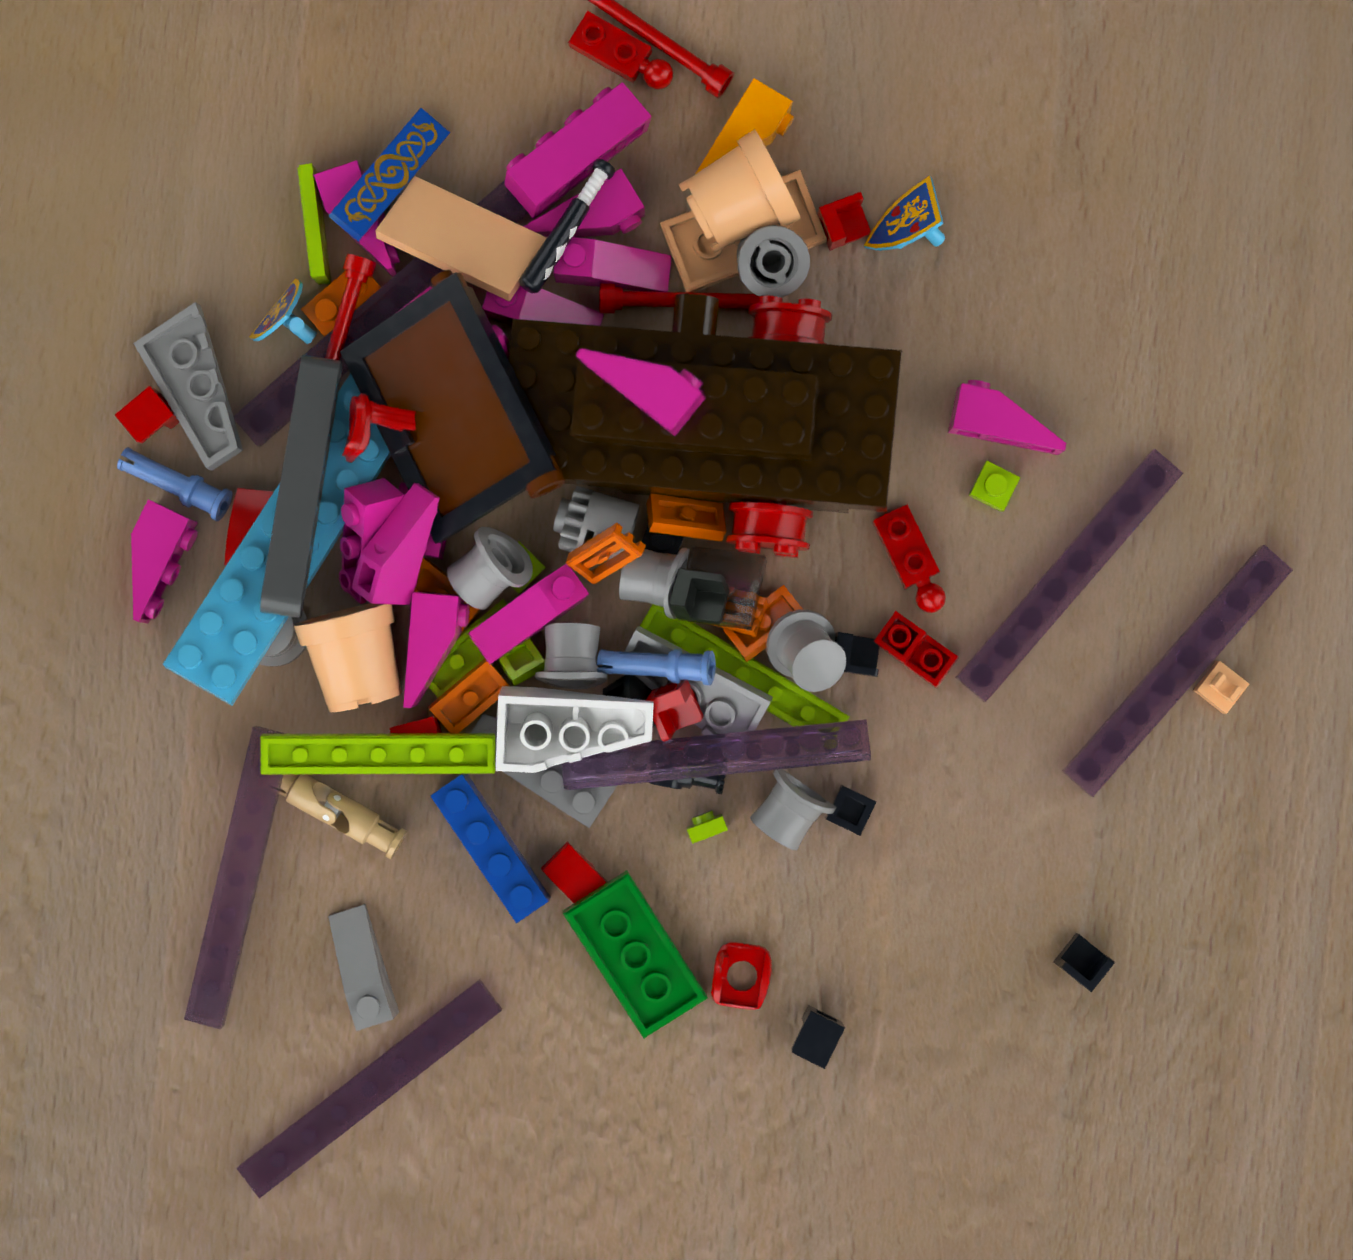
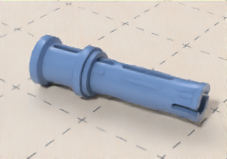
(190, 490)
(674, 665)

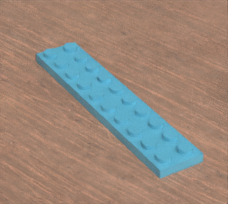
(228, 629)

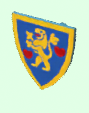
(909, 219)
(282, 314)

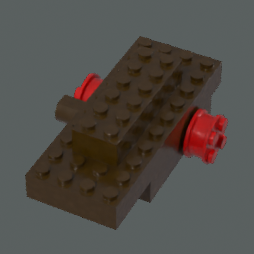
(779, 426)

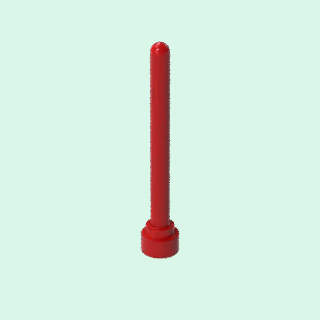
(713, 77)
(357, 272)
(613, 298)

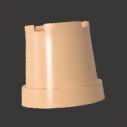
(740, 194)
(352, 655)

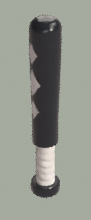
(559, 238)

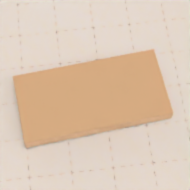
(460, 237)
(702, 267)

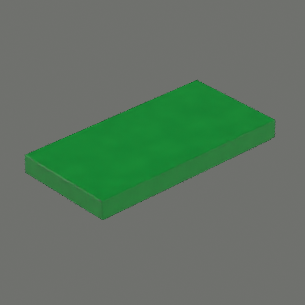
(635, 954)

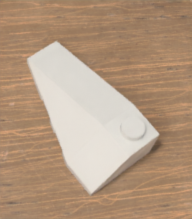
(561, 726)

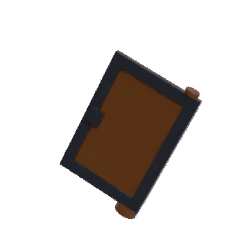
(474, 424)

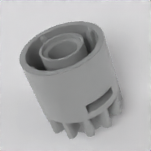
(590, 515)

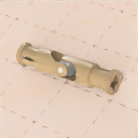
(359, 821)

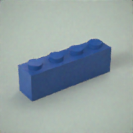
(491, 847)

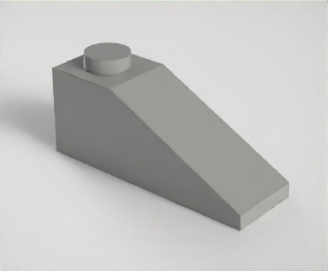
(362, 968)

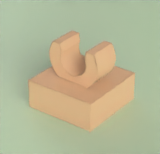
(1221, 687)

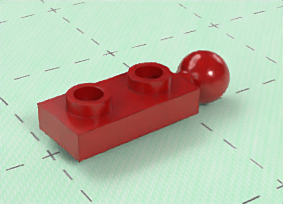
(619, 52)
(911, 557)

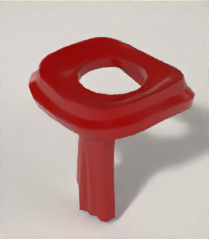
(365, 412)
(724, 993)

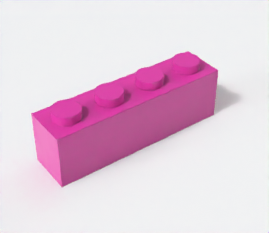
(568, 156)

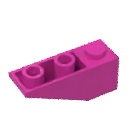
(333, 186)
(363, 512)
(156, 550)
(395, 553)

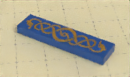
(389, 174)

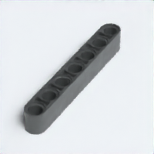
(301, 486)

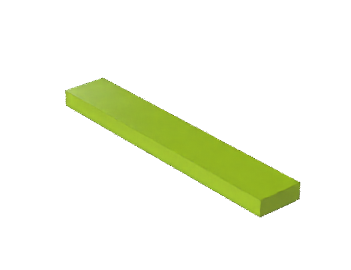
(789, 700)
(378, 753)

